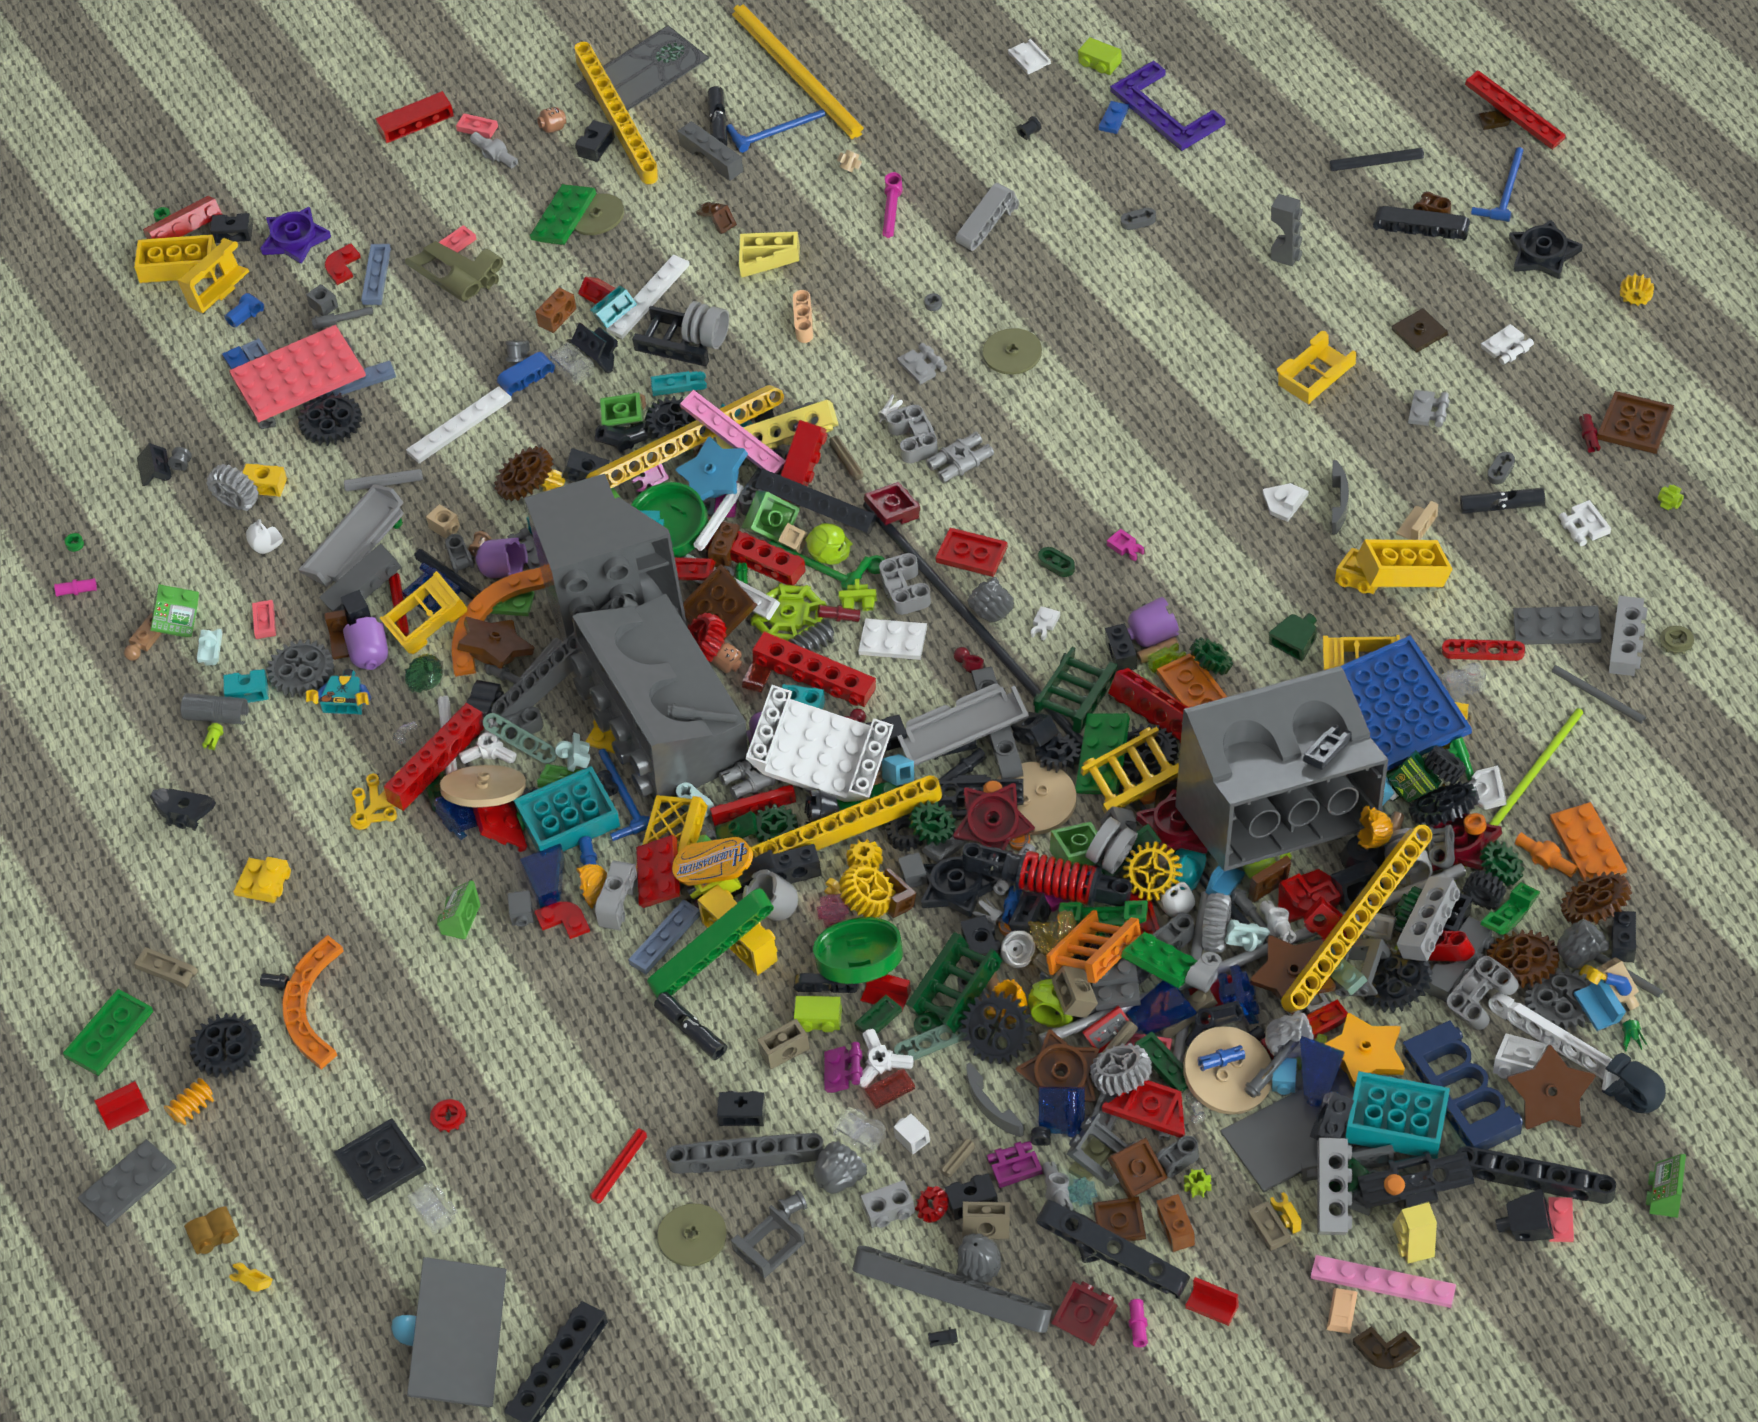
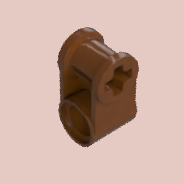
(1433, 203)

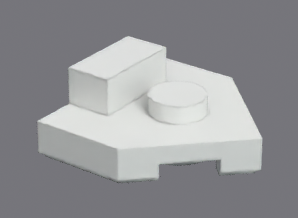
(1284, 500)
(1489, 787)

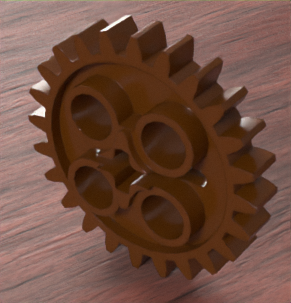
(523, 473)
(1596, 898)
(1526, 956)

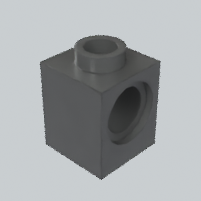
(322, 300)
(912, 870)
(520, 908)

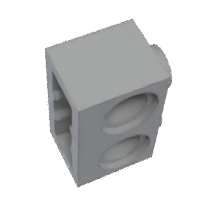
(886, 1200)

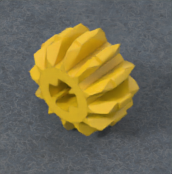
(1636, 289)
(864, 853)

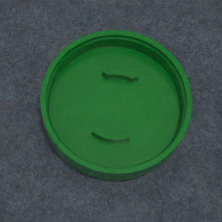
(681, 510)
(858, 950)

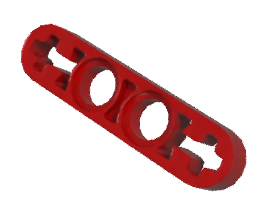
(1483, 647)

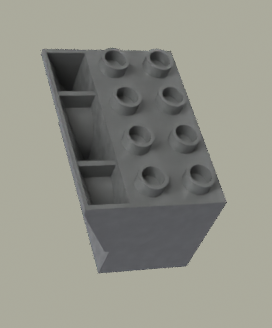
(598, 549)
(636, 667)
(1246, 773)

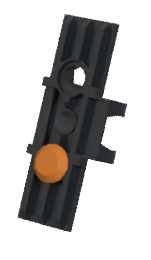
(975, 782)
(1415, 1188)

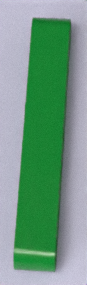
(711, 943)

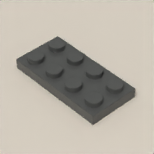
(1557, 625)
(126, 1183)

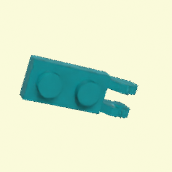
(678, 382)

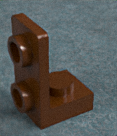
(719, 214)
(722, 544)
(336, 623)
(904, 896)

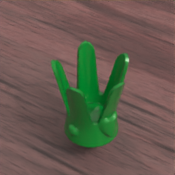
(1632, 1029)

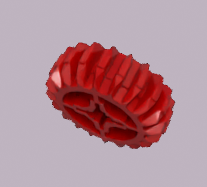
(708, 633)

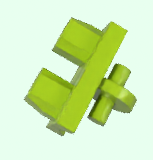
(858, 593)

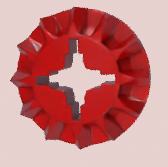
(441, 1109)
(940, 1203)

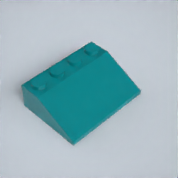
(568, 811)
(1397, 1114)

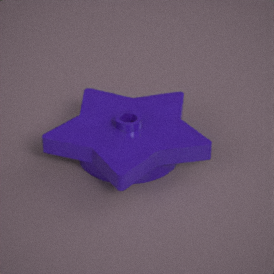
(293, 234)

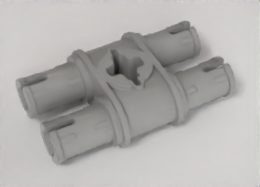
(959, 457)
(752, 778)

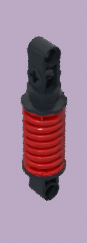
(1047, 877)

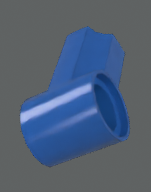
(247, 307)

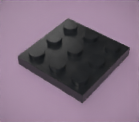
(380, 1161)

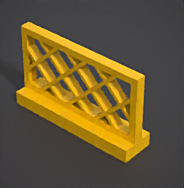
(692, 824)

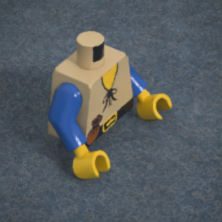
(1617, 977)

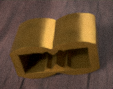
(211, 1230)

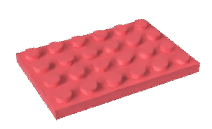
(297, 373)

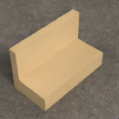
(1418, 522)

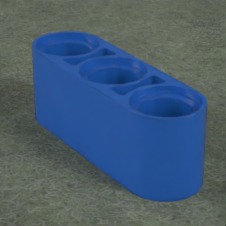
(525, 372)

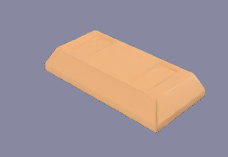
(1342, 1310)

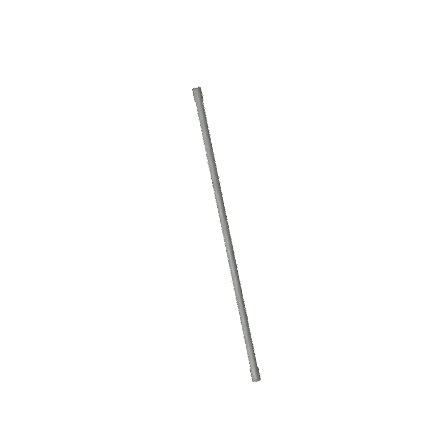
(1453, 872)

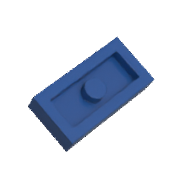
(1113, 117)
(235, 357)

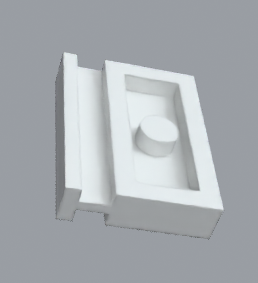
(1029, 56)

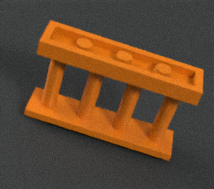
(1100, 959)

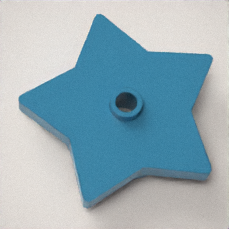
(713, 470)

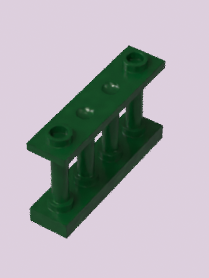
(1089, 703)
(938, 973)

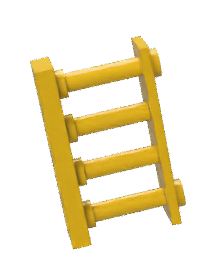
(1149, 781)

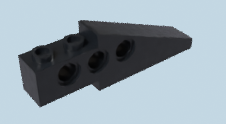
(790, 865)

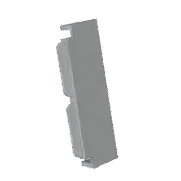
(354, 535)
(957, 726)

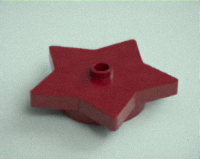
(997, 805)
(1171, 826)
(1468, 846)

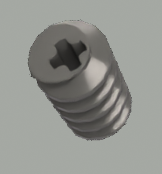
(815, 636)

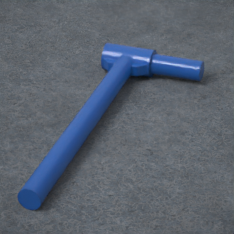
(743, 142)
(1502, 212)
(639, 822)

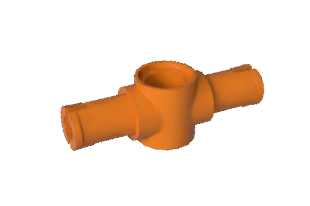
(1546, 854)

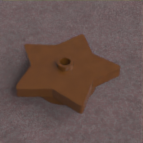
(493, 642)
(1285, 964)
(1059, 1056)
(1534, 1087)

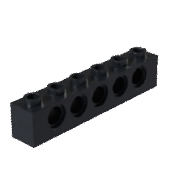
(816, 501)
(583, 1316)

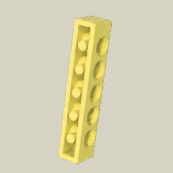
(766, 428)

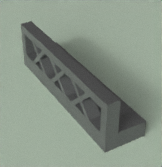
(1367, 1156)

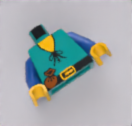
(341, 694)

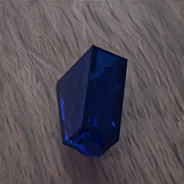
(545, 874)
(1161, 1009)
(1319, 1069)

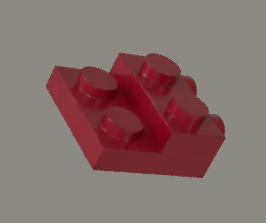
(893, 504)
(1085, 1312)

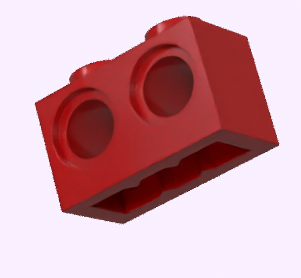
(1323, 927)

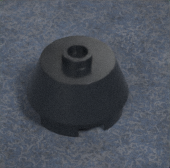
(819, 805)
(1355, 853)

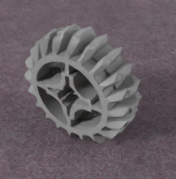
(232, 487)
(1215, 922)
(1121, 1069)

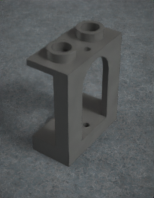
(1371, 951)
(1092, 1127)
(776, 1220)

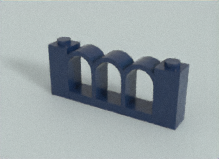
(1447, 1040)

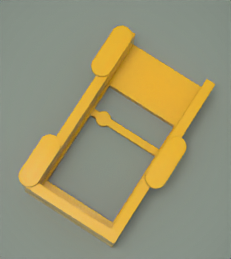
(222, 286)
(1321, 350)
(451, 611)
(1335, 647)

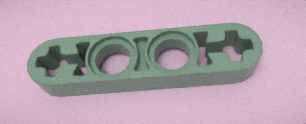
(519, 740)
(933, 1037)

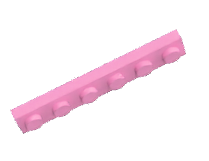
(732, 432)
(1383, 1281)

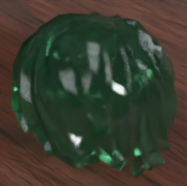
(424, 673)

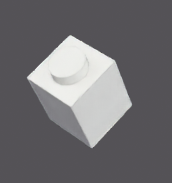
(911, 1134)

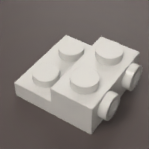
(1517, 1055)

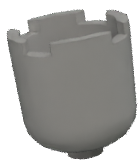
(779, 891)

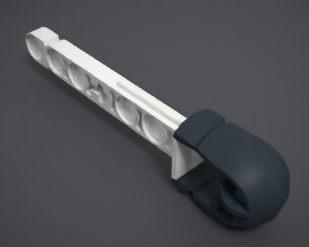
(1627, 1080)

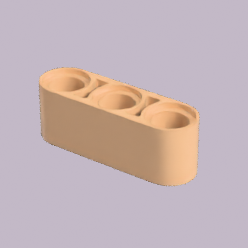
(803, 316)

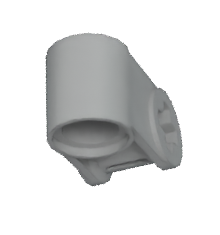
(1204, 972)

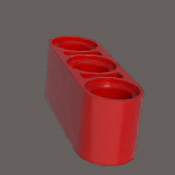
(1452, 947)

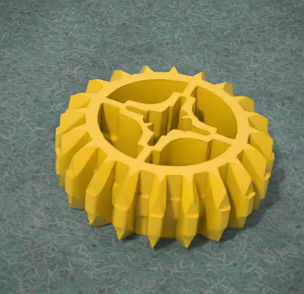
(1153, 861)
(866, 890)

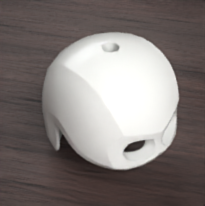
(263, 540)
(1178, 902)
(1025, 949)

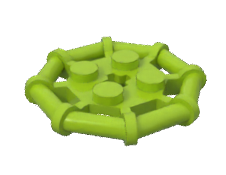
(793, 602)

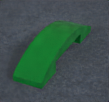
(1512, 910)
(1109, 915)

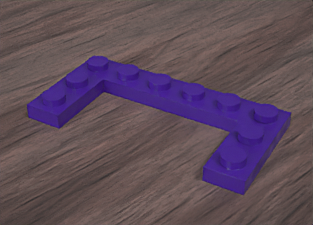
(1182, 137)

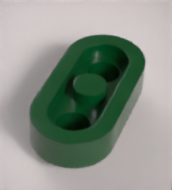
(1057, 561)
(932, 1020)

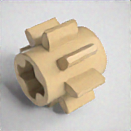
(849, 160)

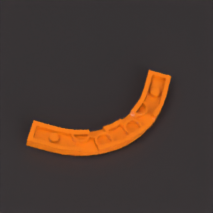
(482, 606)
(296, 998)

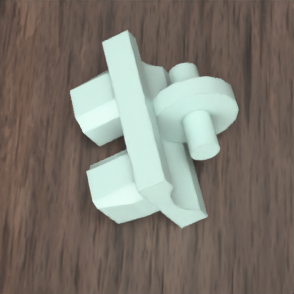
(209, 646)
(575, 752)
(1245, 935)

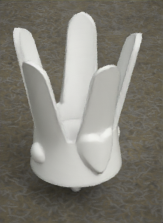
(886, 410)

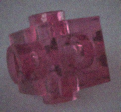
(832, 909)

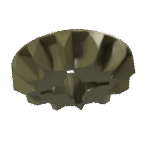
(1676, 632)

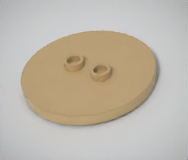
(483, 785)
(1047, 797)
(1224, 1087)

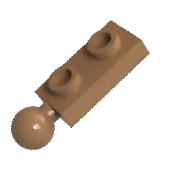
(141, 639)

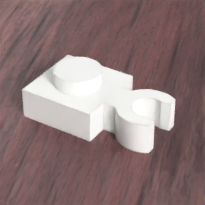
(1044, 620)

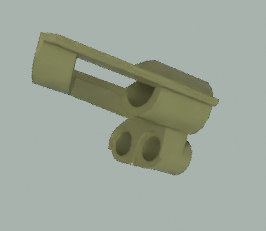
(465, 275)

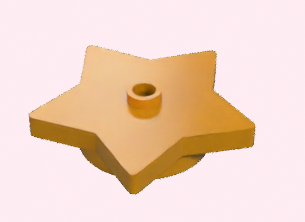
(1368, 1048)

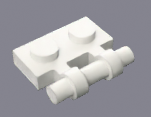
(1504, 340)
(1590, 520)

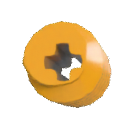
(189, 1101)

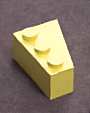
(767, 251)
(1416, 1233)

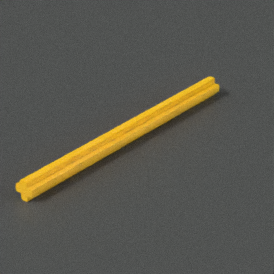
(798, 71)

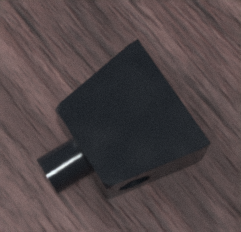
(1527, 1218)

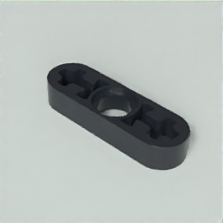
(814, 983)

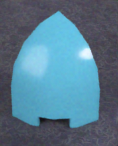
(403, 1328)

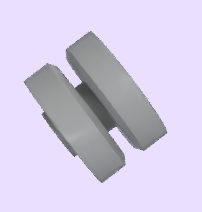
(1111, 845)

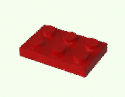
(971, 552)
(655, 871)

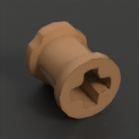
(478, 542)

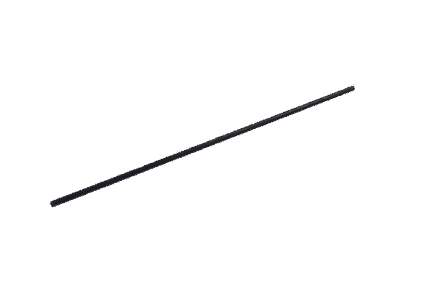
(1009, 662)

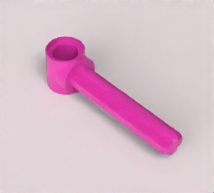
(893, 190)

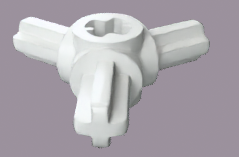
(488, 747)
(875, 1051)

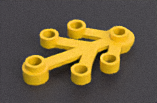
(376, 803)

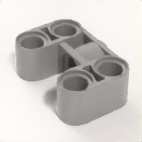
(913, 420)
(894, 574)
(619, 882)
(1475, 986)

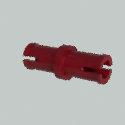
(1589, 433)
(838, 613)

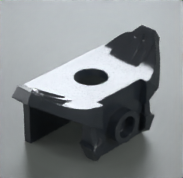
(596, 344)
(167, 805)

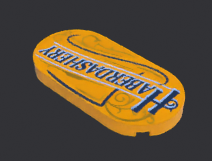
(712, 861)

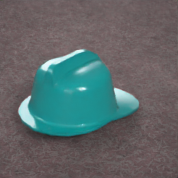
(1192, 869)

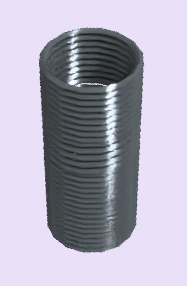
(206, 707)

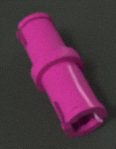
(75, 587)
(1138, 1323)

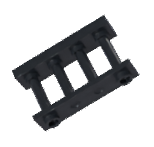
(665, 347)

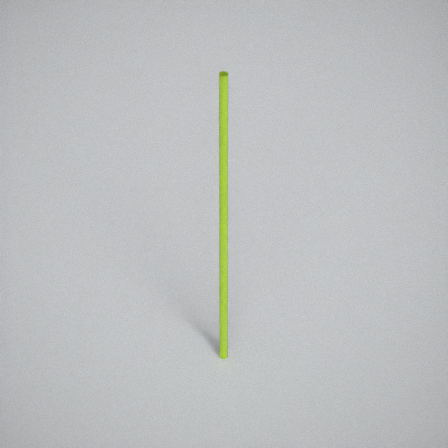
(1534, 770)

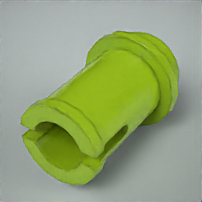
(214, 732)

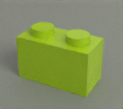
(1099, 56)
(818, 1013)

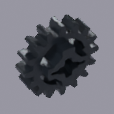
(1059, 753)

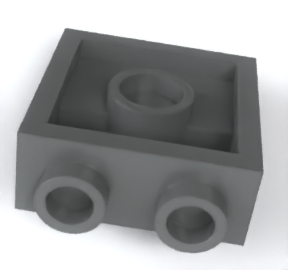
(1118, 987)

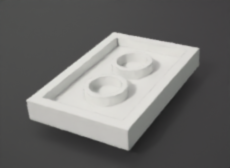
(892, 639)

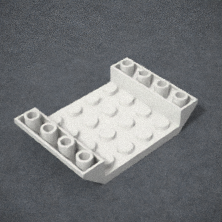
(817, 747)

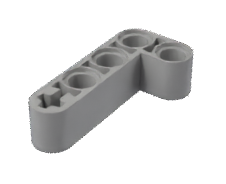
(985, 216)

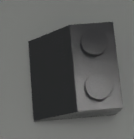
(1353, 880)

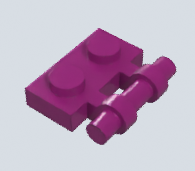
(837, 1070)
(1017, 1168)

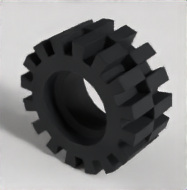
(1445, 764)
(900, 840)
(1484, 889)

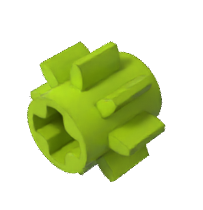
(1670, 497)
(1197, 1182)

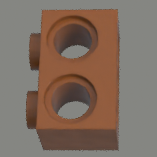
(556, 310)
(1175, 1223)

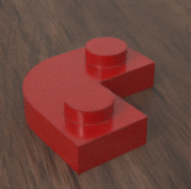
(337, 261)
(1304, 897)
(564, 913)

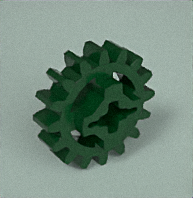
(1211, 656)
(774, 822)
(930, 823)
(1502, 862)
(1405, 908)

